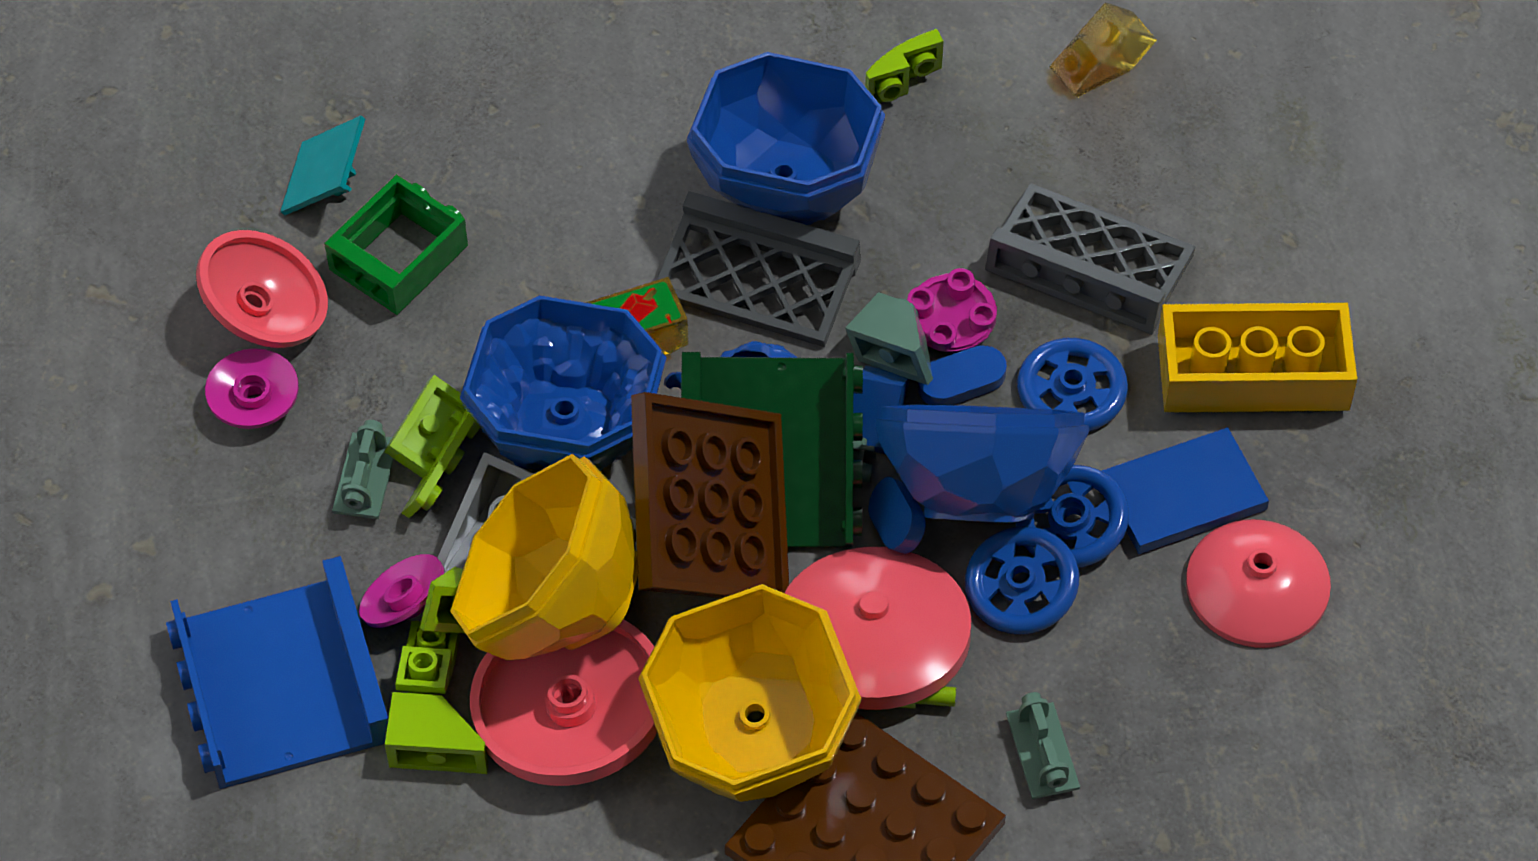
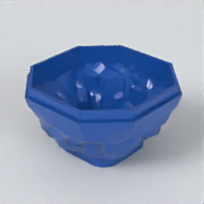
(560, 381)

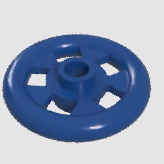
(1101, 362)
(1112, 511)
(1016, 617)

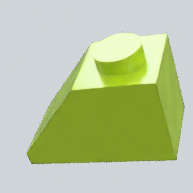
(432, 736)

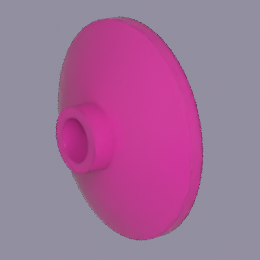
(249, 374)
(400, 591)

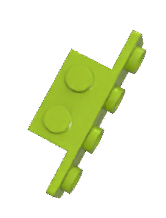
(431, 440)

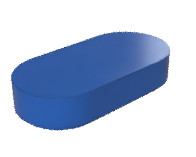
(964, 376)
(896, 515)

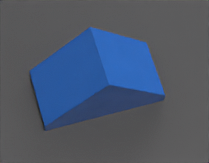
(879, 390)

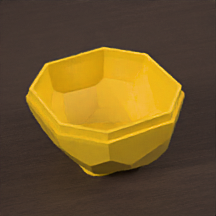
(549, 564)
(742, 658)

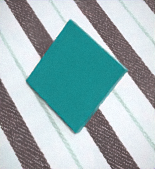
(323, 166)

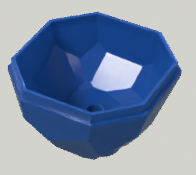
(786, 136)
(981, 458)

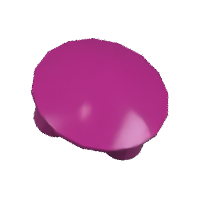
(954, 310)

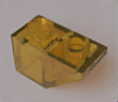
(1103, 50)

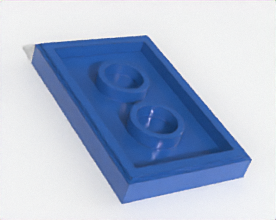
(1187, 490)

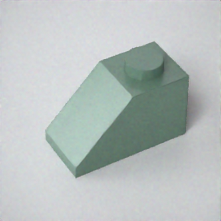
(891, 338)

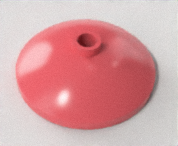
(261, 289)
(1254, 603)

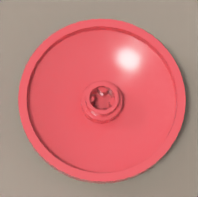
(894, 618)
(567, 710)

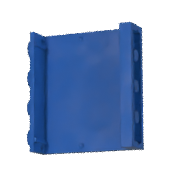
(280, 680)

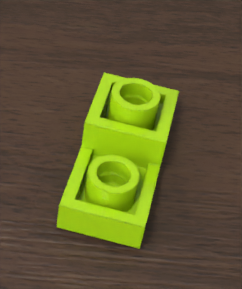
(915, 57)
(427, 660)

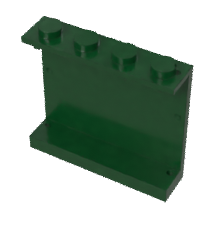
(816, 432)

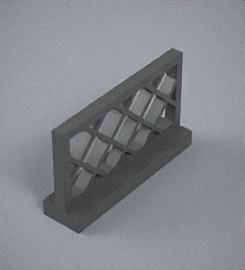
(778, 239)
(1080, 278)

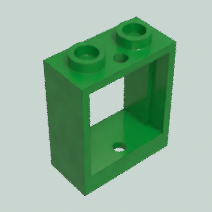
(374, 278)

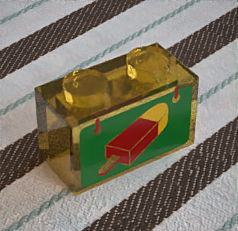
(656, 310)

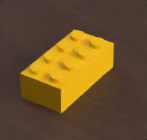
(1256, 357)

